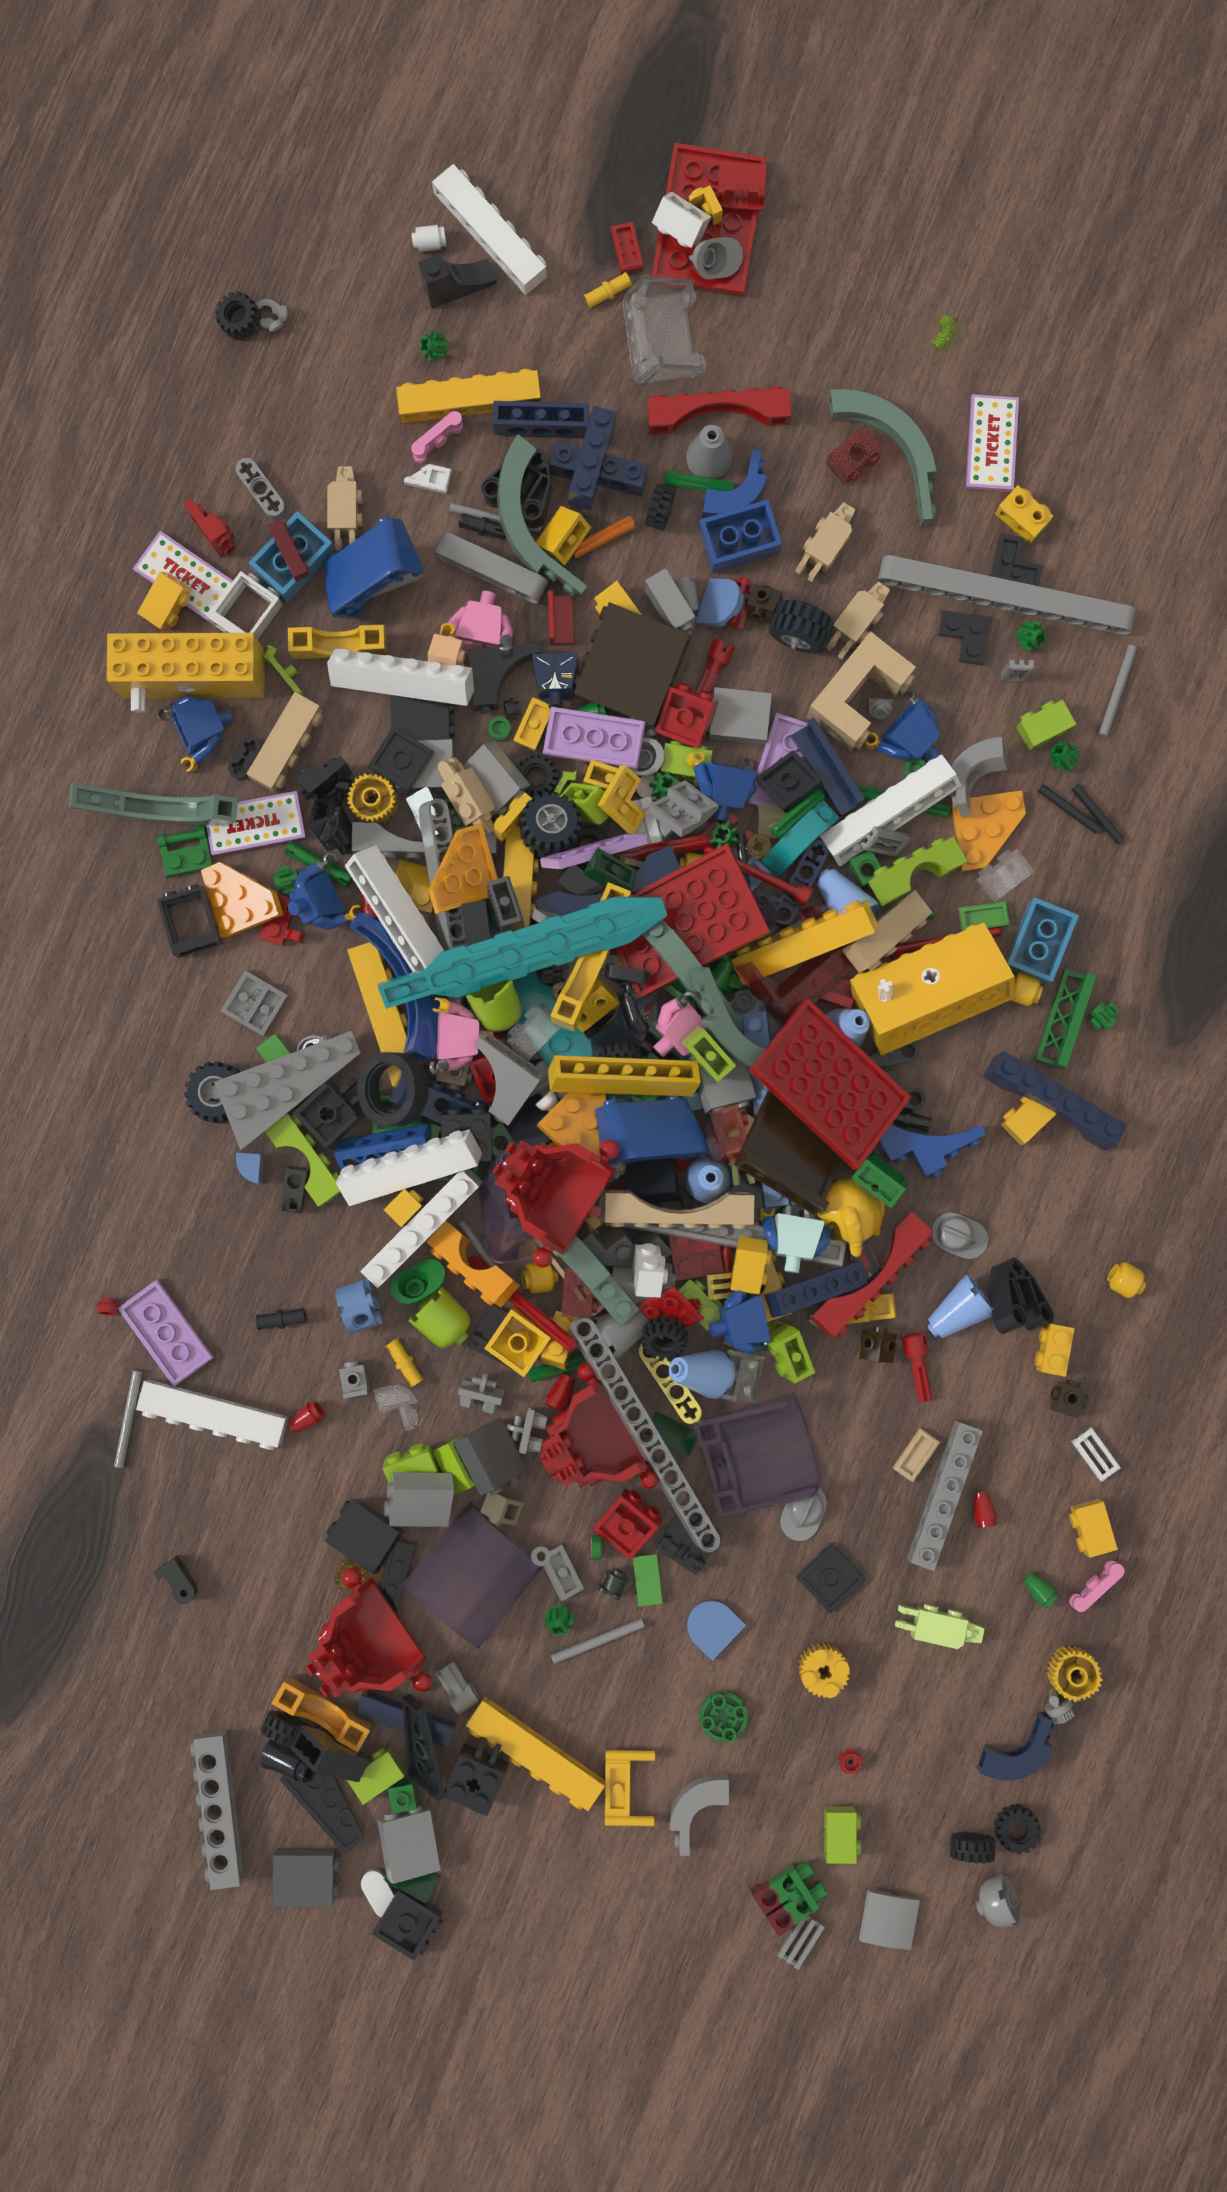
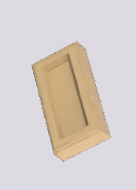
(916, 1455)

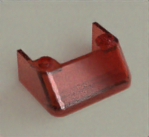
(809, 981)

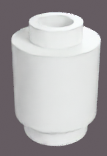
(429, 238)

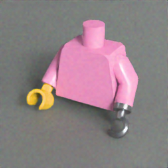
(481, 624)
(675, 1023)
(455, 1037)

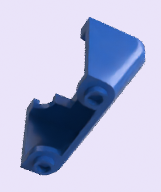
(369, 566)
(651, 1130)

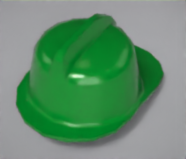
(418, 1282)

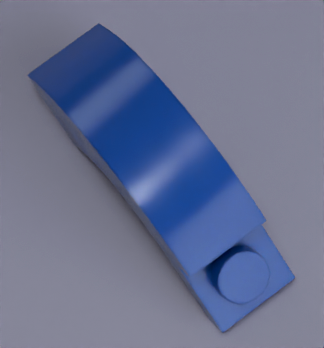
(746, 494)

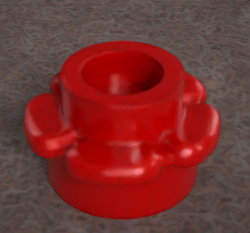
(107, 1307)
(855, 1766)

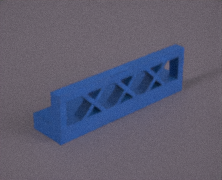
(380, 1142)

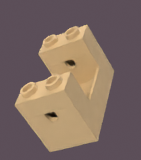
(870, 660)

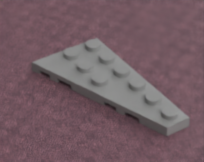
(270, 1090)

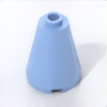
(839, 891)
(852, 1022)
(696, 1180)
(960, 1309)
(704, 1372)

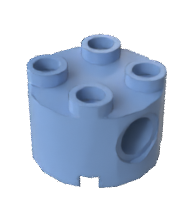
(359, 1306)

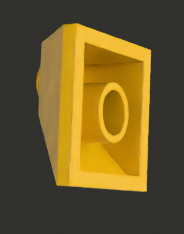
(416, 883)
(518, 1342)

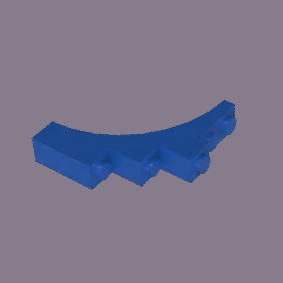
(422, 1020)
(926, 1149)

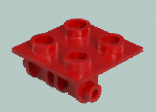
(741, 185)
(672, 1304)

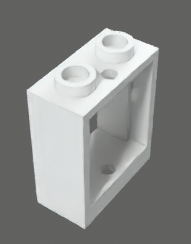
(241, 581)

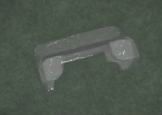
(660, 330)

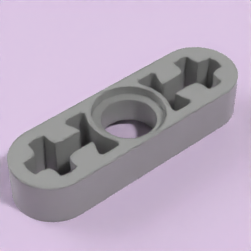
(260, 478)

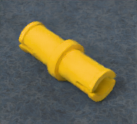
(608, 290)
(404, 1362)

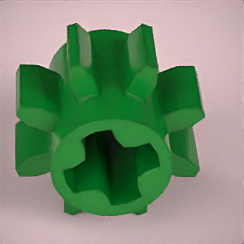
(434, 346)
(1031, 635)
(1064, 756)
(662, 781)
(730, 837)
(285, 879)
(1103, 1015)
(559, 1619)

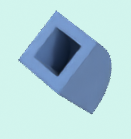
(251, 1166)

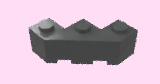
(617, 1245)

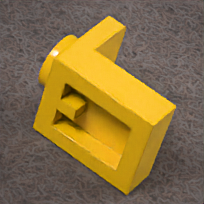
(707, 200)

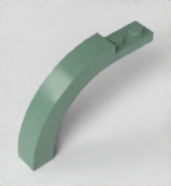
(892, 421)
(513, 523)
(151, 808)
(681, 961)
(718, 1022)
(598, 1281)

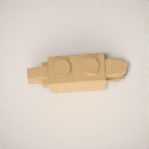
(343, 507)
(828, 542)
(858, 617)
(467, 794)

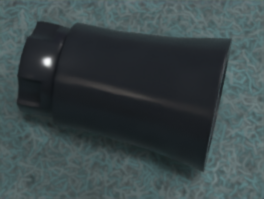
(286, 1762)

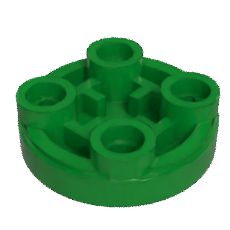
(723, 1716)

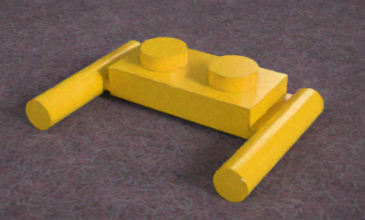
(618, 1788)

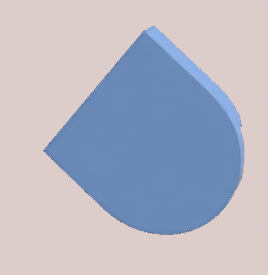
(719, 603)
(713, 1626)

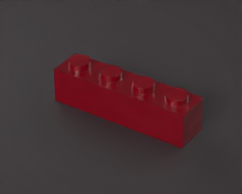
(286, 546)

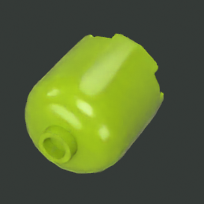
(496, 1006)
(442, 1319)

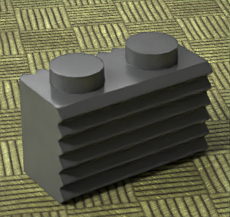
(505, 904)

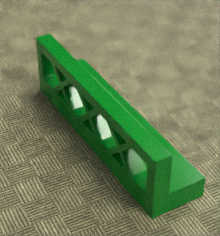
(1074, 1021)

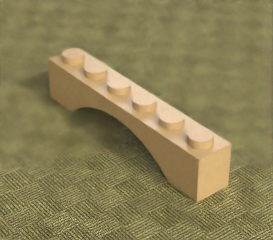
(730, 1208)

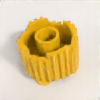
(374, 786)
(1064, 1663)
(827, 1683)

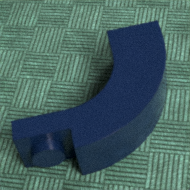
(1022, 1761)

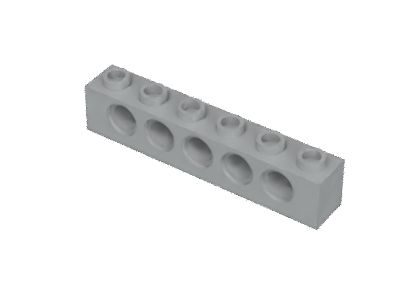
(944, 1495)
(217, 1874)

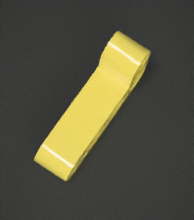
(666, 1384)

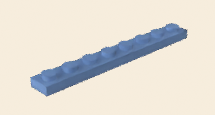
(758, 1032)

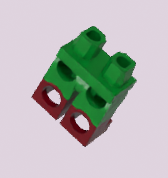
(787, 1898)

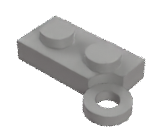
(559, 1570)

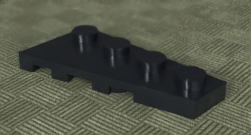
(328, 1807)

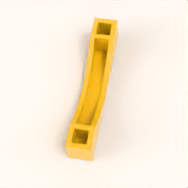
(583, 978)

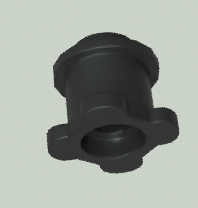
(613, 1583)

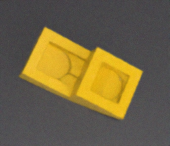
(881, 1308)

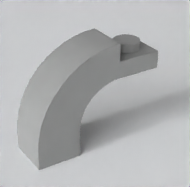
(972, 764)
(699, 1793)

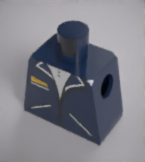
(555, 676)

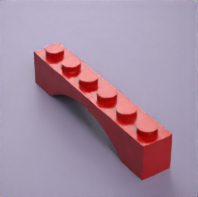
(767, 406)
(905, 1240)

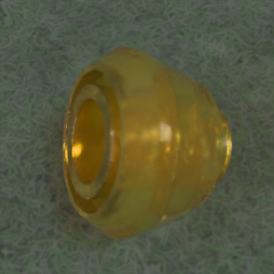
(345, 1564)

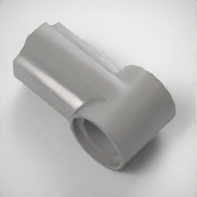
(460, 1693)

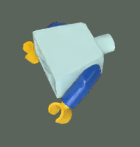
(795, 1237)

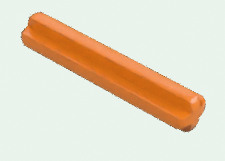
(605, 536)

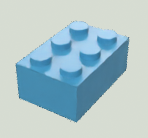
(274, 571)
(1041, 940)

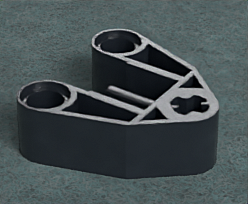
(538, 497)
(894, 1058)
(1017, 1298)

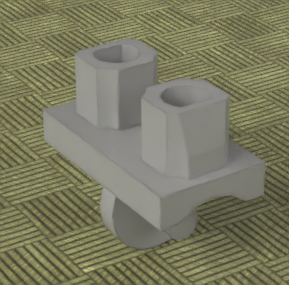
(482, 1390)
(528, 1442)

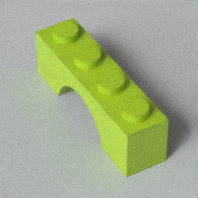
(940, 860)
(322, 1181)

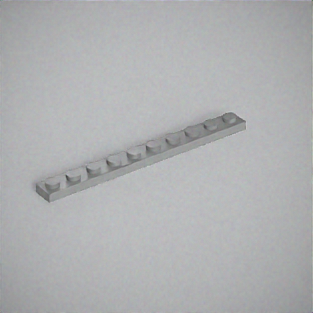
(728, 1236)

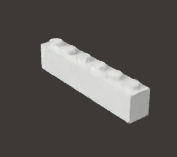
(489, 229)
(401, 676)
(891, 808)
(394, 908)
(409, 1167)
(421, 1227)
(212, 1413)

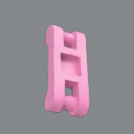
(437, 436)
(1097, 1586)

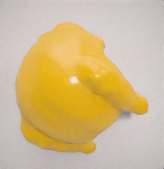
(855, 1213)

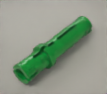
(308, 858)

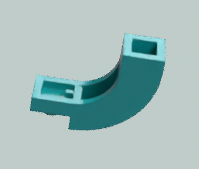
(799, 839)

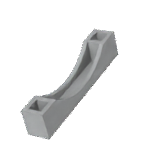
(371, 834)

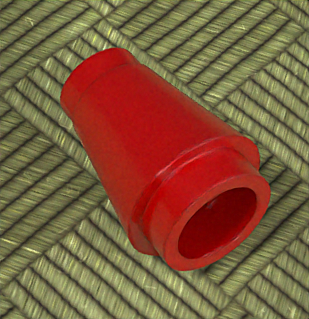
(560, 1392)
(306, 1417)
(984, 1510)

